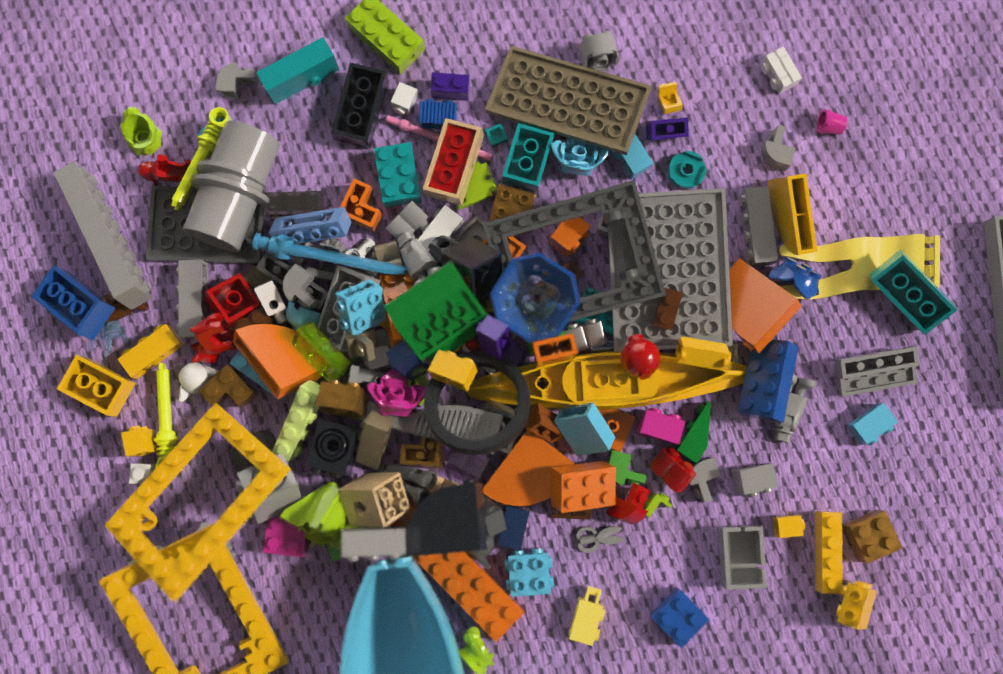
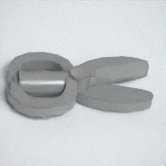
(602, 537)

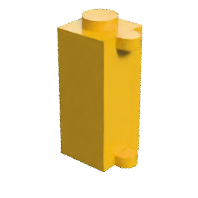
(702, 353)

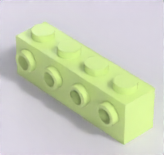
(298, 421)

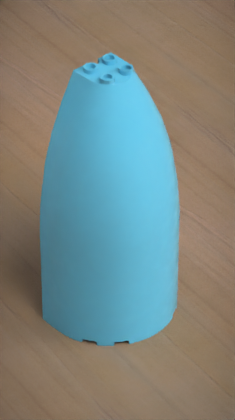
(398, 625)

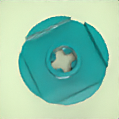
(696, 165)

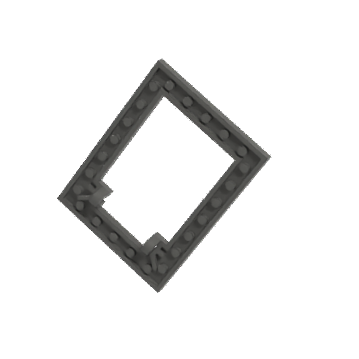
(616, 204)

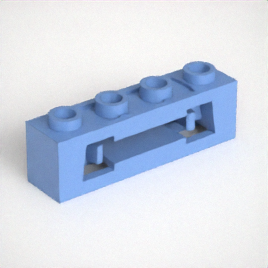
(313, 225)

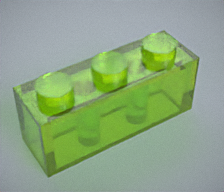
(320, 352)

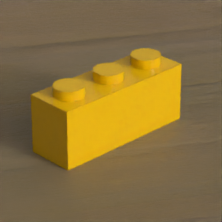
(150, 351)

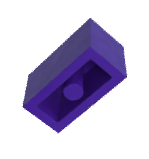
(450, 86)
(667, 128)
(493, 337)

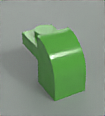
(621, 462)

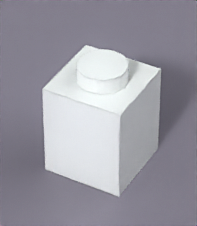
(404, 99)
(140, 472)

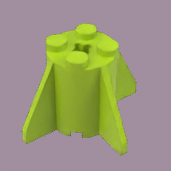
(320, 516)

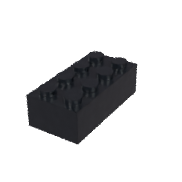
(360, 105)

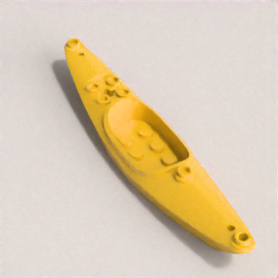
(604, 381)

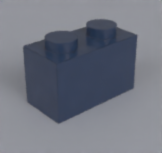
(405, 361)
(516, 523)

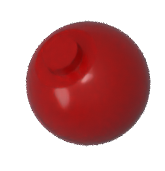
(640, 357)

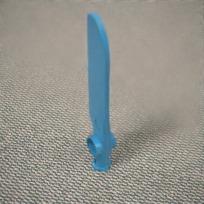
(284, 248)

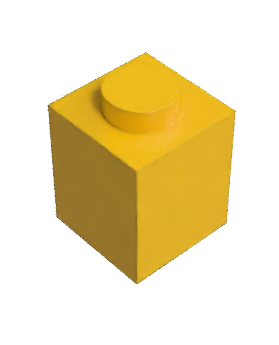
(788, 526)

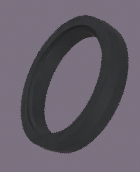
(494, 442)

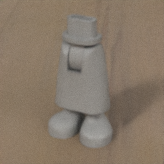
(416, 258)
(794, 410)

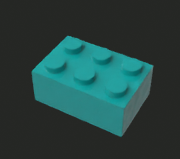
(527, 157)
(397, 174)

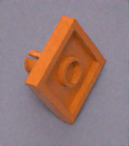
(620, 425)

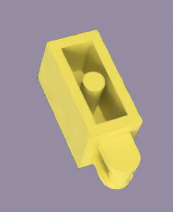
(587, 618)

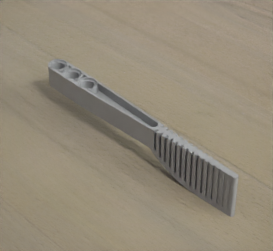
(459, 420)

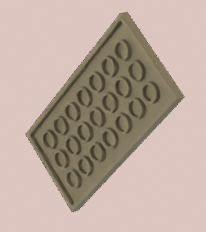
(568, 100)

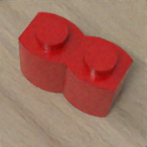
(673, 470)

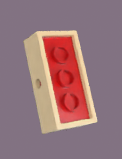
(453, 161)

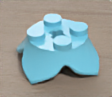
(577, 156)

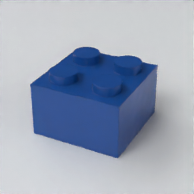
(679, 617)

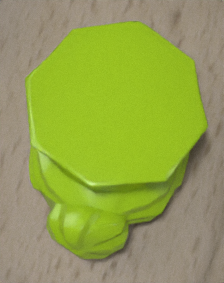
(140, 132)
(475, 652)

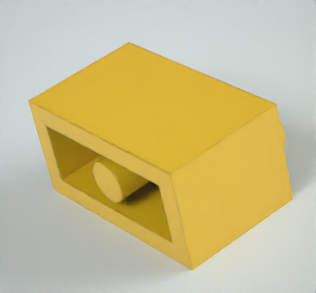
(453, 370)
(139, 441)

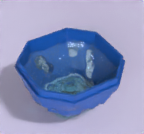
(515, 293)

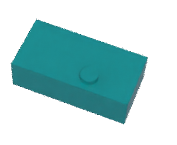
(298, 70)
(913, 292)

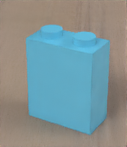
(584, 429)

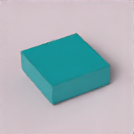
(496, 135)

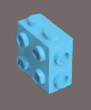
(360, 307)
(529, 573)

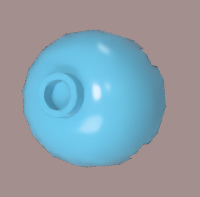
(299, 315)

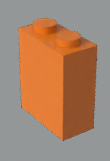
(554, 350)

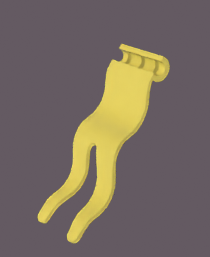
(866, 256)

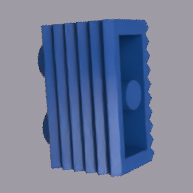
(433, 113)

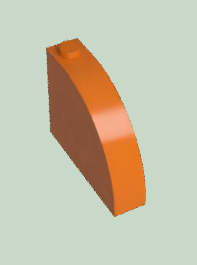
(758, 306)
(275, 358)
(525, 473)

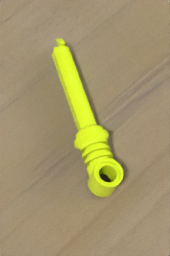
(206, 146)
(166, 437)

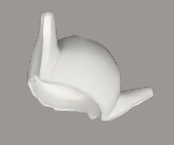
(193, 377)

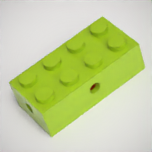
(385, 34)

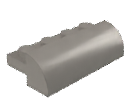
(876, 371)

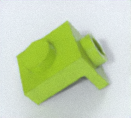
(653, 502)

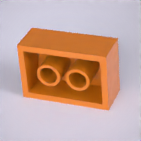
(583, 486)

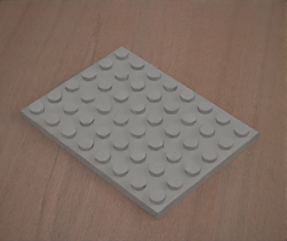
(692, 258)

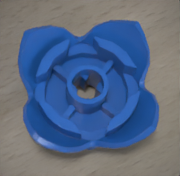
(802, 276)

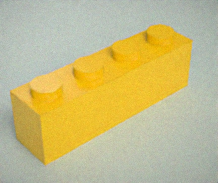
(828, 552)

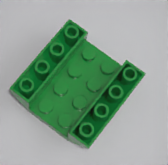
(437, 313)

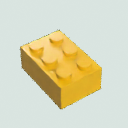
(96, 386)

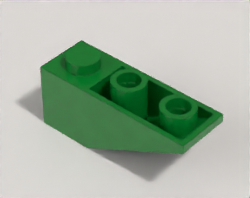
(695, 439)

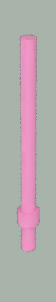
(405, 125)

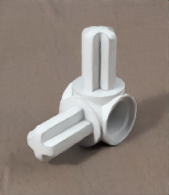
(362, 251)

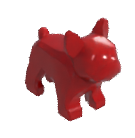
(163, 170)
(211, 339)

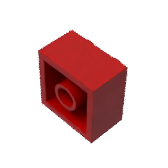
(232, 300)

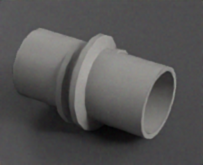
(231, 186)

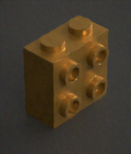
(511, 202)

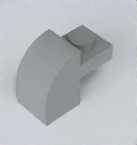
(231, 77)
(774, 152)
(295, 286)
(705, 470)

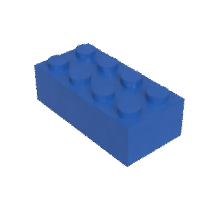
(73, 302)
(768, 381)

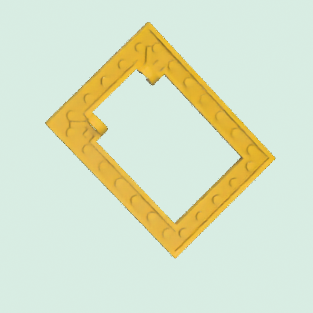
(126, 524)
(262, 647)

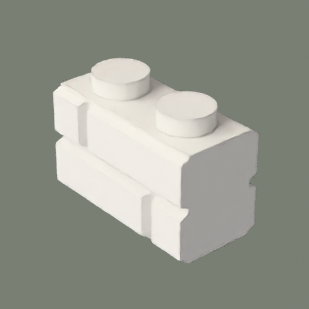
(780, 70)

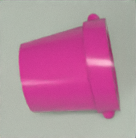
(831, 122)

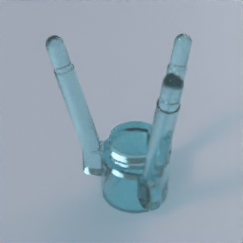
(112, 332)

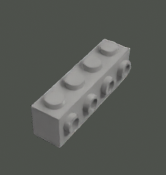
(758, 226)
(191, 291)

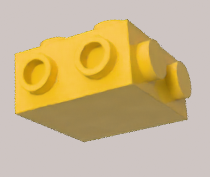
(856, 605)

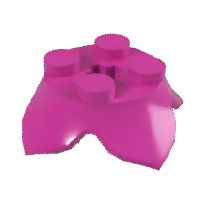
(394, 395)

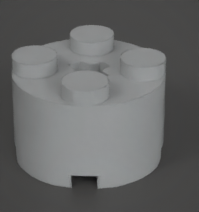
(598, 51)

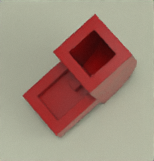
(631, 509)

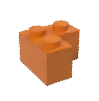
(357, 206)
(568, 236)

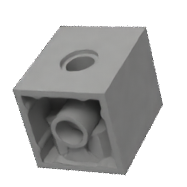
(280, 498)

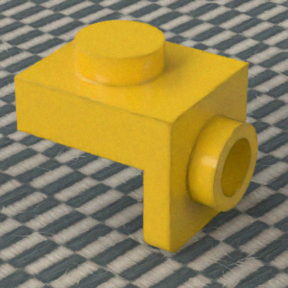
(669, 98)

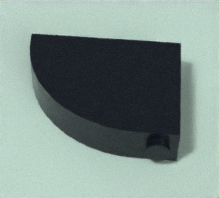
(448, 522)

